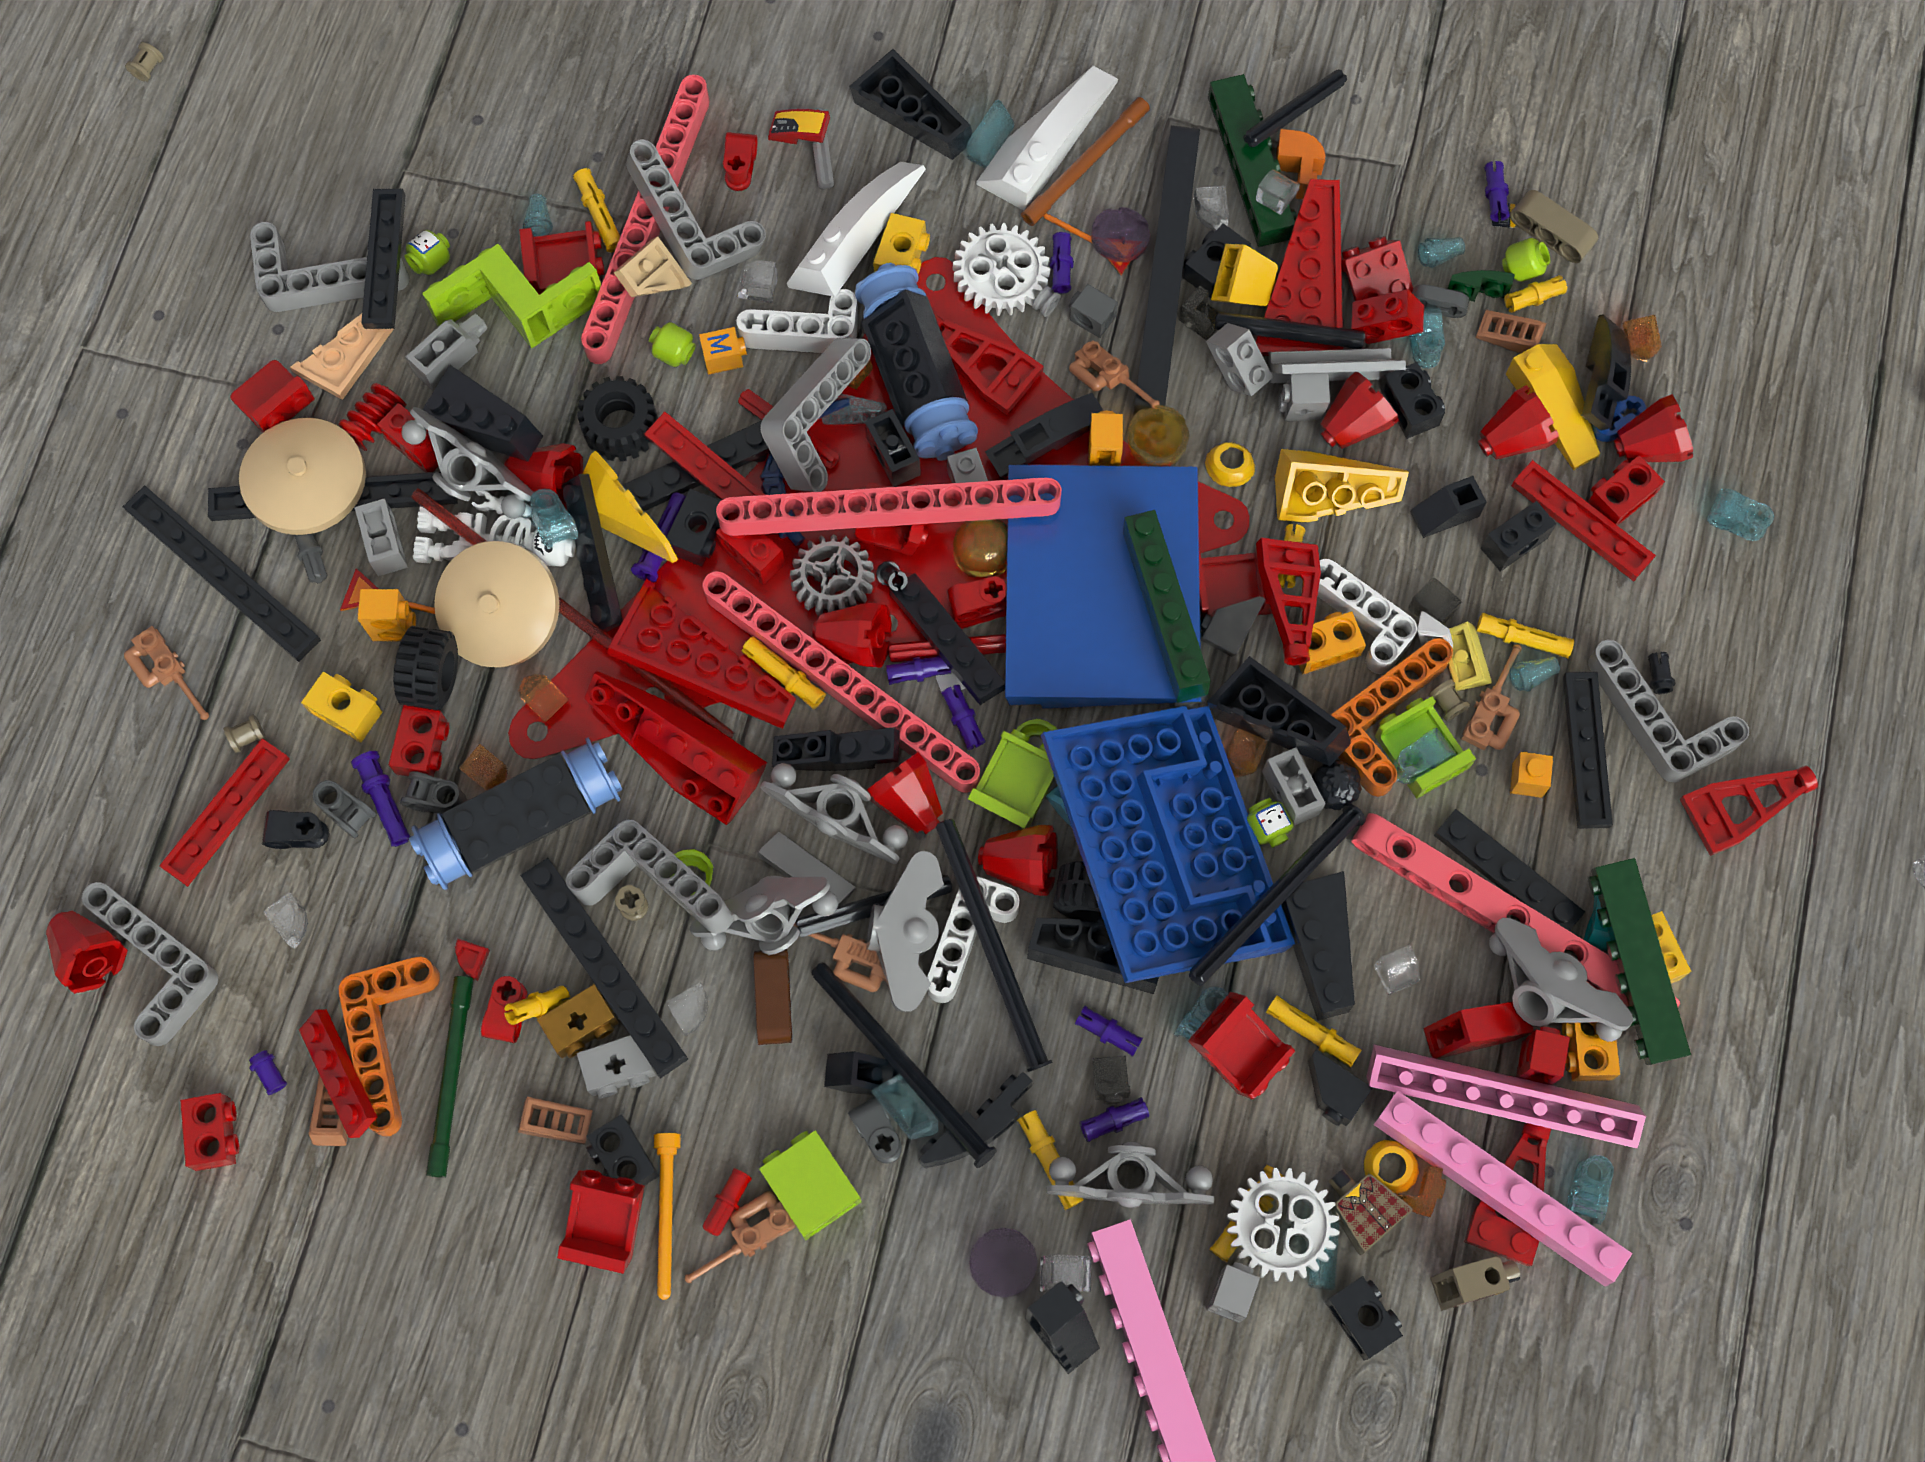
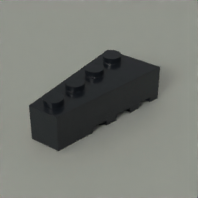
(911, 104)
(482, 416)
(1278, 713)
(1322, 943)
(1080, 948)
(1063, 1325)

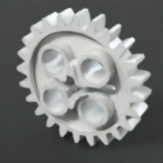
(1001, 269)
(1314, 1229)

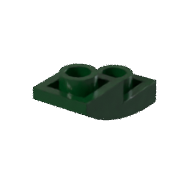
(1492, 283)

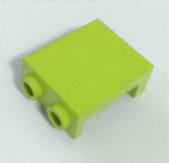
(1403, 730)
(1015, 780)
(809, 1183)

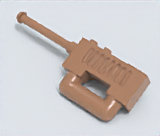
(1110, 370)
(166, 665)
(1493, 703)
(854, 951)
(752, 1238)

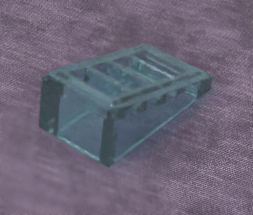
(857, 413)

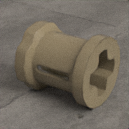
(144, 61)
(1449, 700)
(244, 733)
(641, 904)

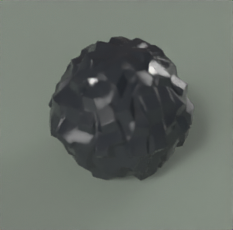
(1337, 784)

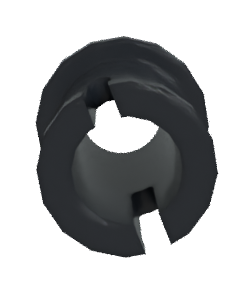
(889, 574)
(1661, 675)

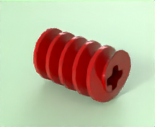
(370, 414)

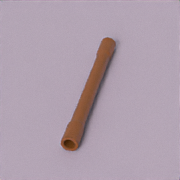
(1044, 202)

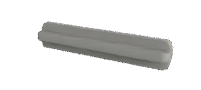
(823, 163)

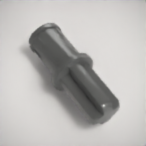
(311, 554)

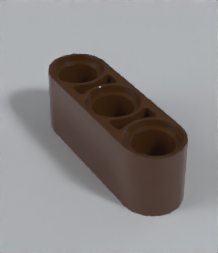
(772, 998)

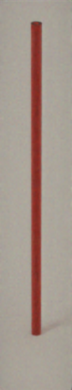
(578, 619)

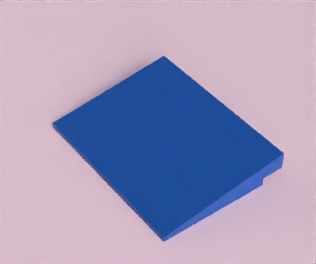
(1073, 595)
(1163, 838)

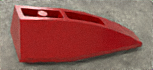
(679, 747)

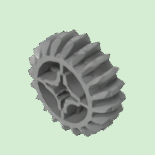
(838, 552)

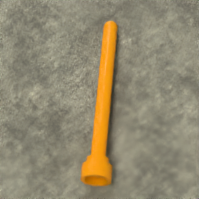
(666, 1148)

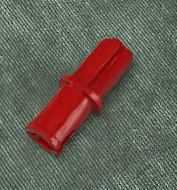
(726, 1202)

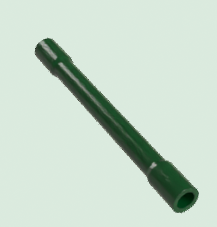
(440, 1147)

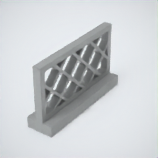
(1337, 363)

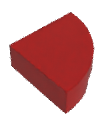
(471, 958)

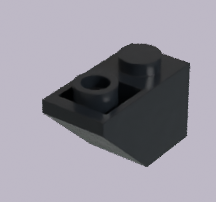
(1449, 507)

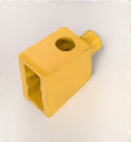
(1244, 277)

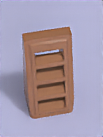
(1517, 344)
(558, 1109)
(325, 1130)

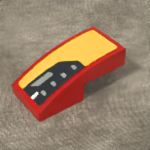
(799, 124)

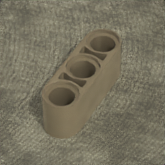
(1554, 226)

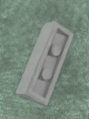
(796, 862)

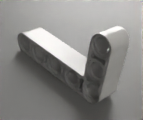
(683, 220)
(315, 277)
(793, 415)
(1658, 720)
(625, 854)
(159, 951)

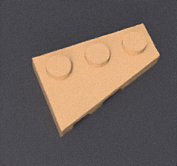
(343, 359)

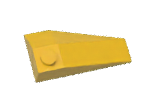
(1556, 384)
(1323, 485)
(620, 511)

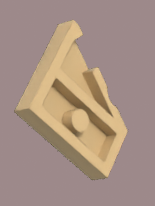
(651, 271)

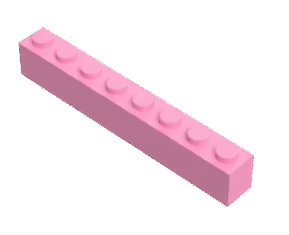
(1506, 1096)
(1503, 1189)
(1149, 1345)

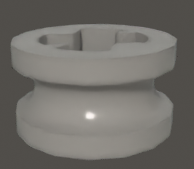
(1046, 301)

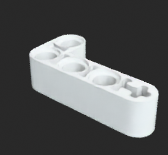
(753, 326)
(1367, 600)
(964, 940)

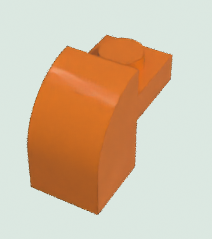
(1302, 155)

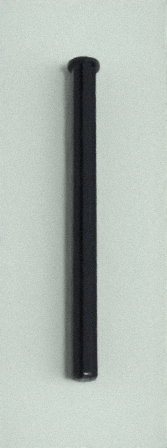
(1276, 894)
(992, 945)
(904, 1065)

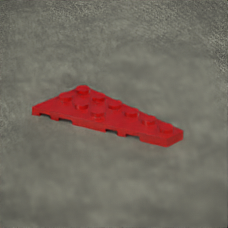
(1311, 270)
(690, 654)

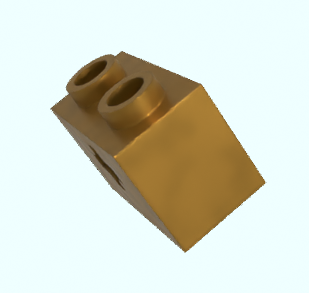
(561, 1027)

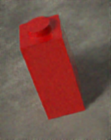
(1475, 1030)

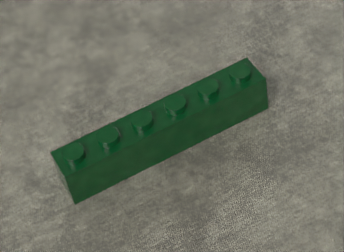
(1234, 114)
(1166, 606)
(1639, 961)

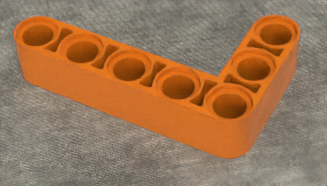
(1379, 706)
(374, 1034)

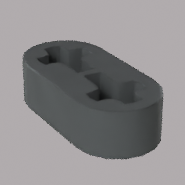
(1451, 302)

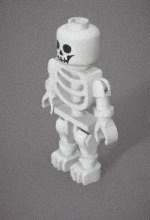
(526, 535)

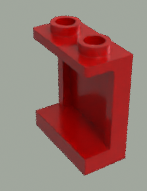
(554, 256)
(1230, 581)
(1241, 1046)
(602, 1221)

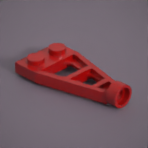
(1010, 383)
(1292, 559)
(1712, 820)
(1498, 1234)

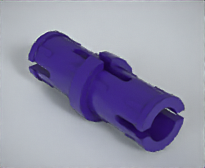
(1496, 191)
(1061, 262)
(916, 670)
(963, 717)
(1108, 1031)
(1114, 1119)

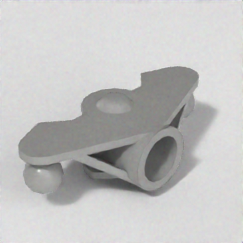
(450, 462)
(842, 791)
(770, 910)
(905, 931)
(1554, 984)
(1198, 1180)

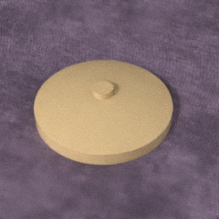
(302, 476)
(497, 603)

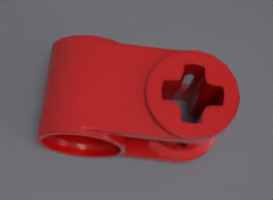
(739, 159)
(974, 599)
(494, 1021)

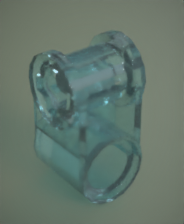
(1429, 343)
(1737, 515)
(551, 518)
(1424, 755)
(1198, 1013)
(1589, 1191)

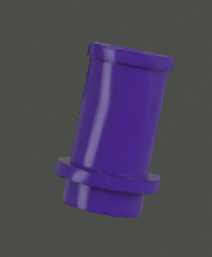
(267, 1072)

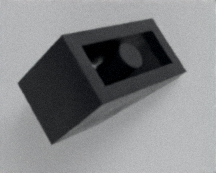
(1230, 625)
(856, 1072)
(1336, 1089)

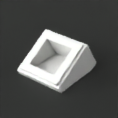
(1431, 628)

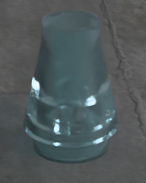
(538, 216)
(1439, 250)
(1531, 673)

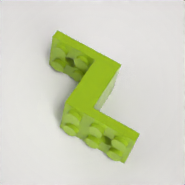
(498, 278)

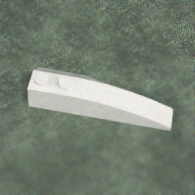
(1042, 143)
(854, 231)

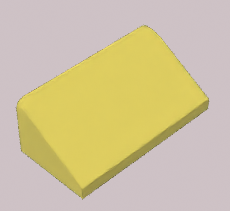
(1468, 661)

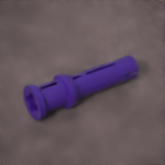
(649, 562)
(377, 786)

